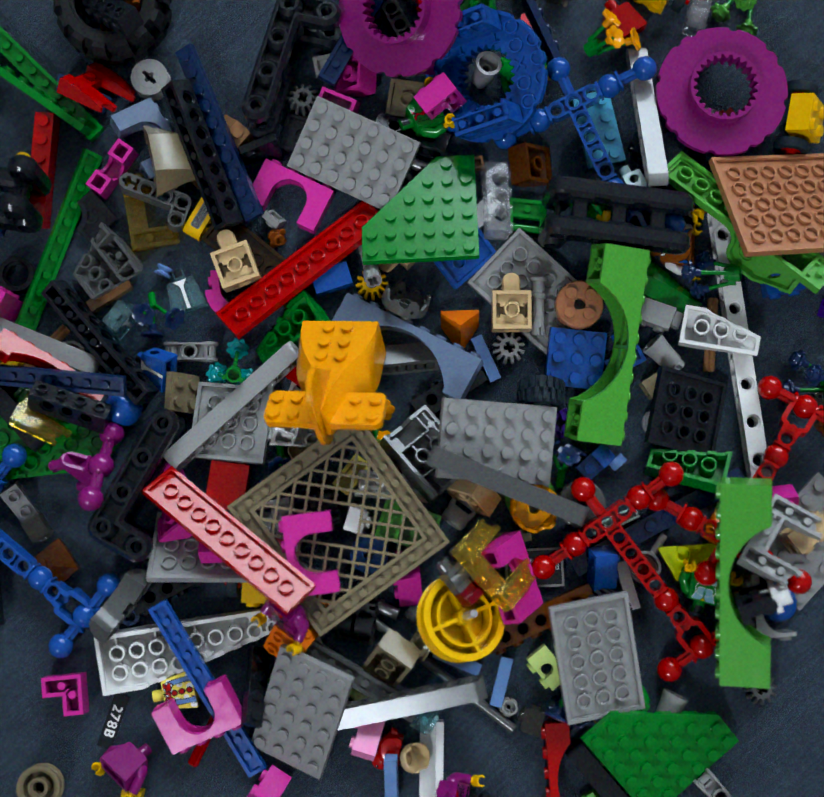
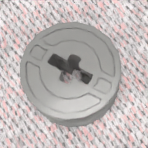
(154, 70)

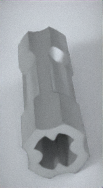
(371, 273)

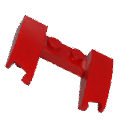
(83, 87)

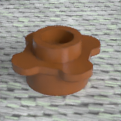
(277, 237)

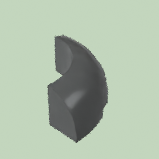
(119, 605)

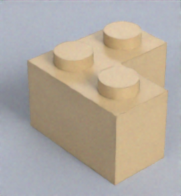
(479, 498)

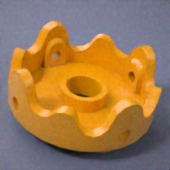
(531, 521)

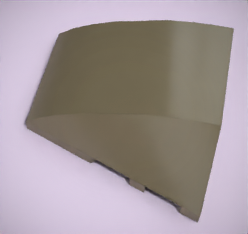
(167, 159)

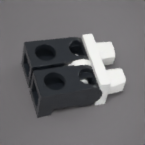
(762, 600)

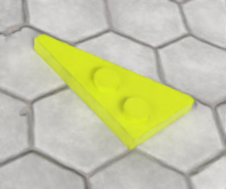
(674, 555)

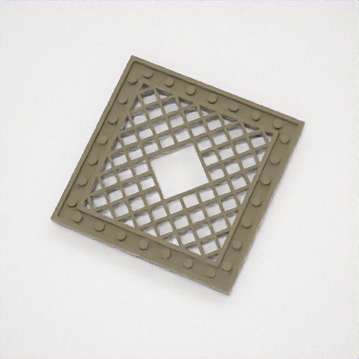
(432, 536)

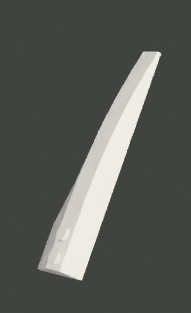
(143, 657)

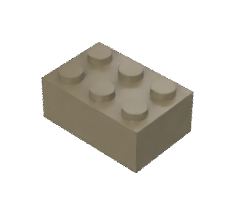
(392, 658)

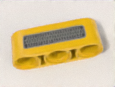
(198, 221)

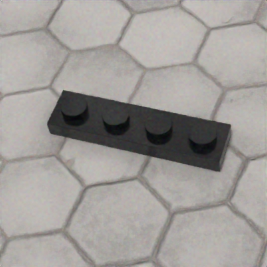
(255, 687)

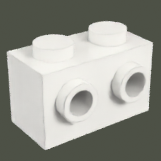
(352, 520)

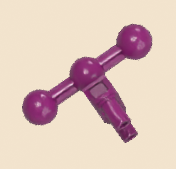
(91, 469)

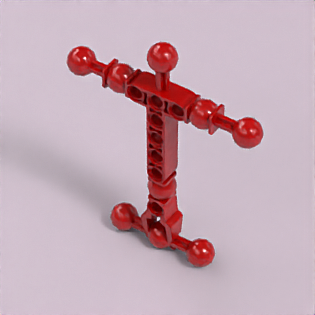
(774, 457)
(665, 598)

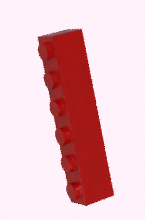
(45, 153)

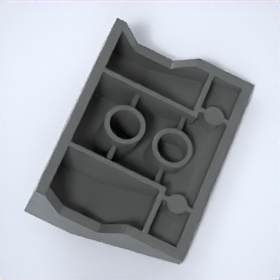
(409, 450)

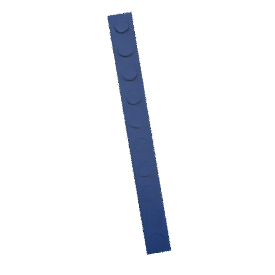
(199, 676)

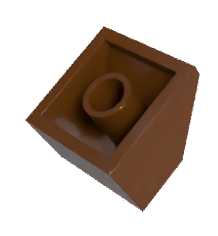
(529, 165)

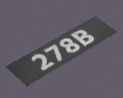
(113, 720)

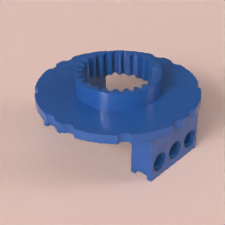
(499, 31)

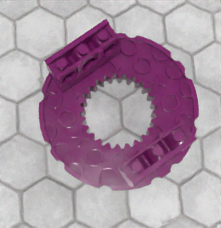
(406, 54)
(698, 126)

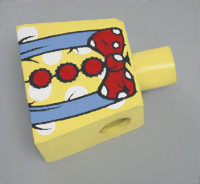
(180, 689)

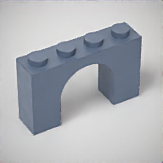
(132, 120)

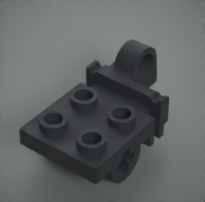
(361, 624)

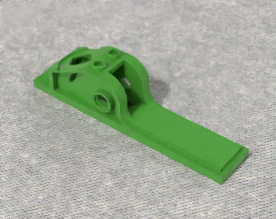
(806, 268)

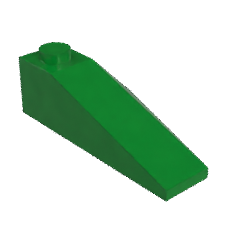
(666, 290)
(289, 326)

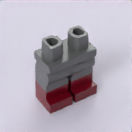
(459, 581)

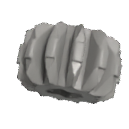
(504, 353)

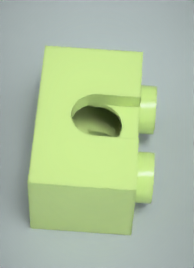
(540, 657)

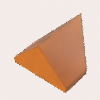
(460, 325)

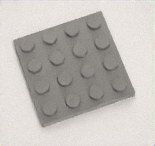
(243, 440)

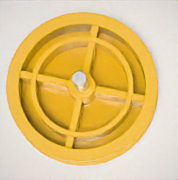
(457, 631)

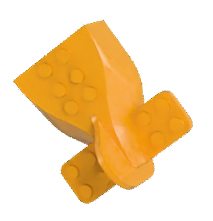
(337, 378)

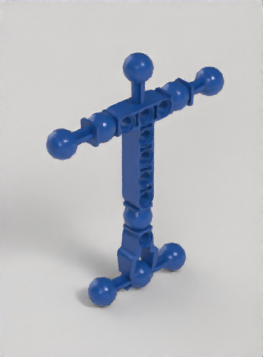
(607, 87)
(42, 578)

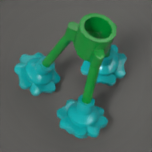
(217, 373)

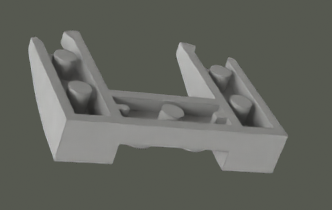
(755, 553)

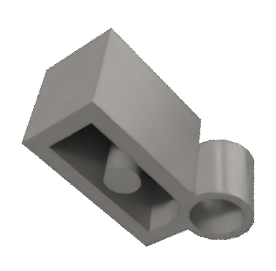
(660, 316)

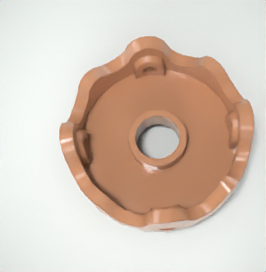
(571, 316)

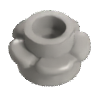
(513, 707)

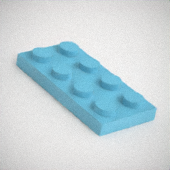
(606, 126)

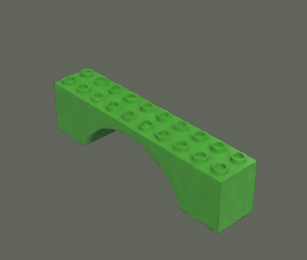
(620, 279)
(741, 649)

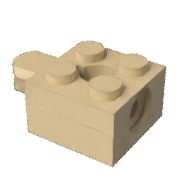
(234, 262)
(511, 306)
(799, 543)

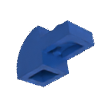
(596, 461)

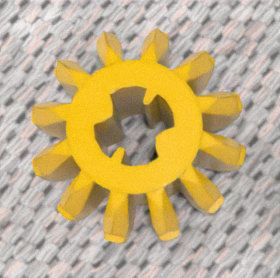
(371, 291)

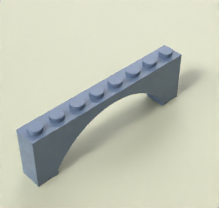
(457, 366)

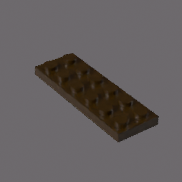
(264, 255)

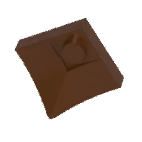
(58, 560)

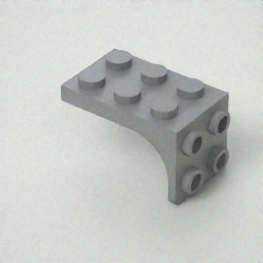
(758, 622)

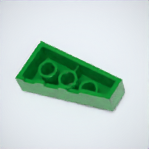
(700, 469)

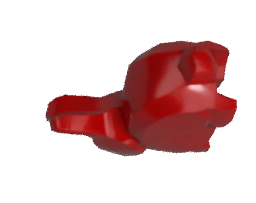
(388, 744)

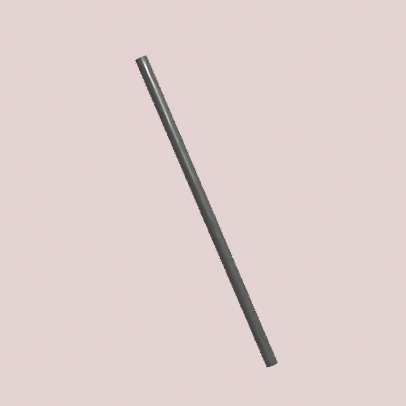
(445, 676)

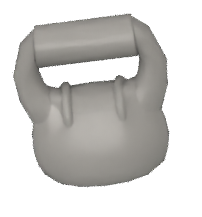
(456, 516)

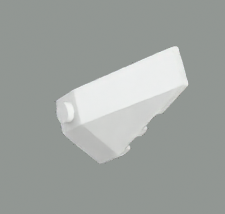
(711, 332)

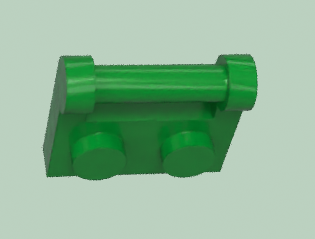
(527, 210)

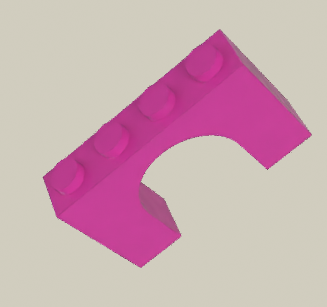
(319, 197)
(296, 527)
(511, 549)
(182, 735)

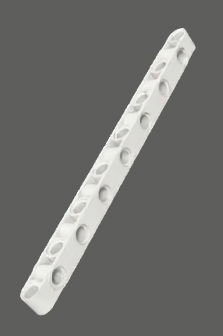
(741, 365)

